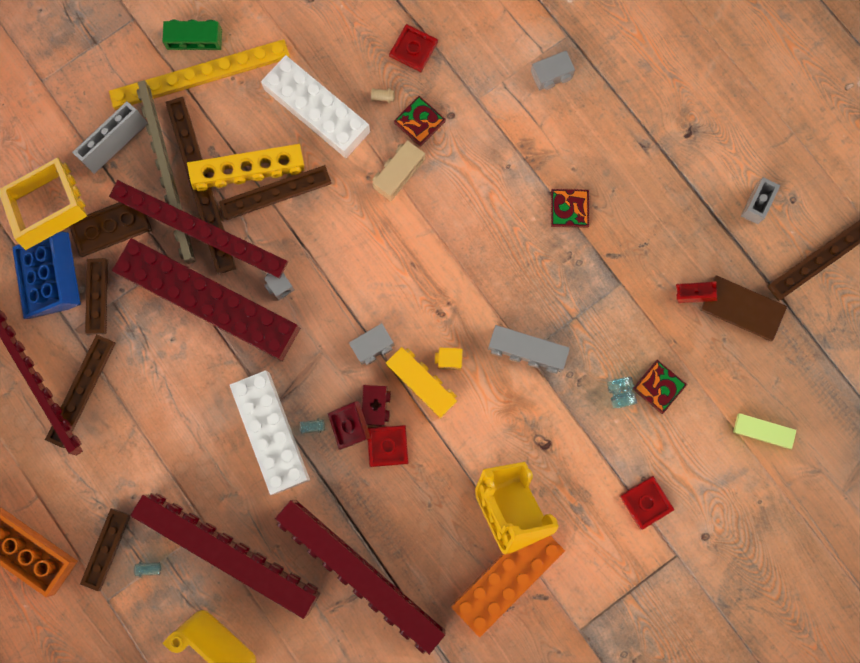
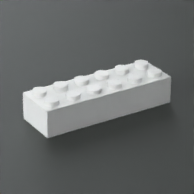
(316, 106)
(269, 432)

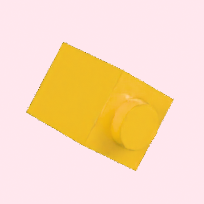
(449, 358)

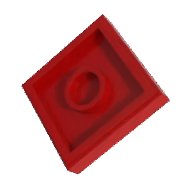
(413, 48)
(388, 446)
(646, 503)

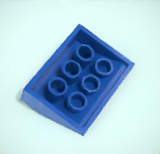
(46, 276)

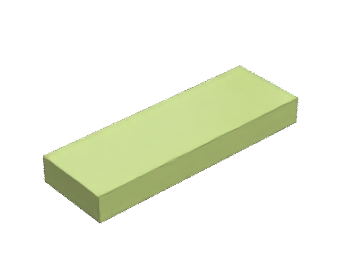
(764, 431)

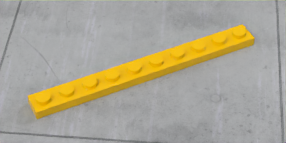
(203, 73)

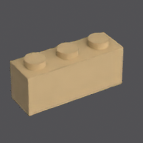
(398, 170)

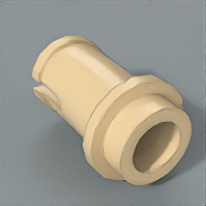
(383, 95)

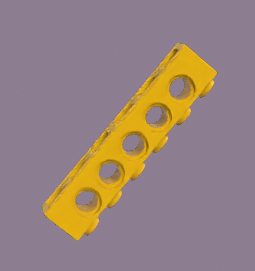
(236, 162)

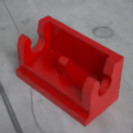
(696, 292)

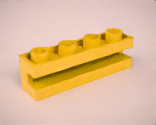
(421, 382)

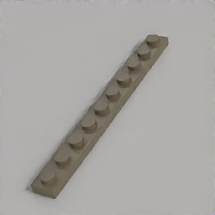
(163, 164)

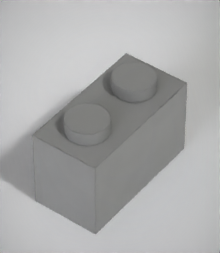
(552, 71)
(760, 200)
(372, 344)

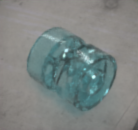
(623, 399)

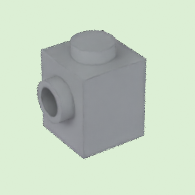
(280, 287)

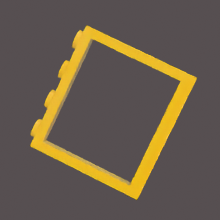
(55, 222)

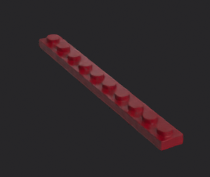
(198, 229)
(42, 394)

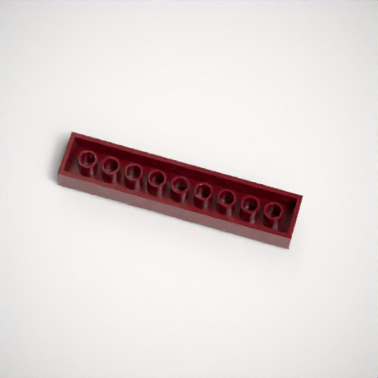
(206, 299)
(226, 554)
(360, 575)

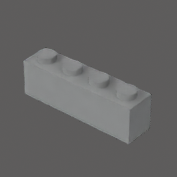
(110, 137)
(529, 349)

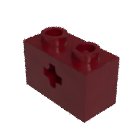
(371, 394)

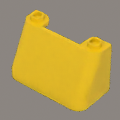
(511, 507)
(209, 640)

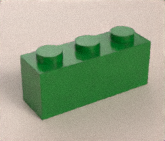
(192, 35)

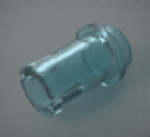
(312, 426)
(147, 569)

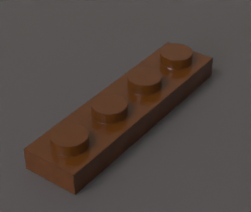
(96, 296)
(105, 549)

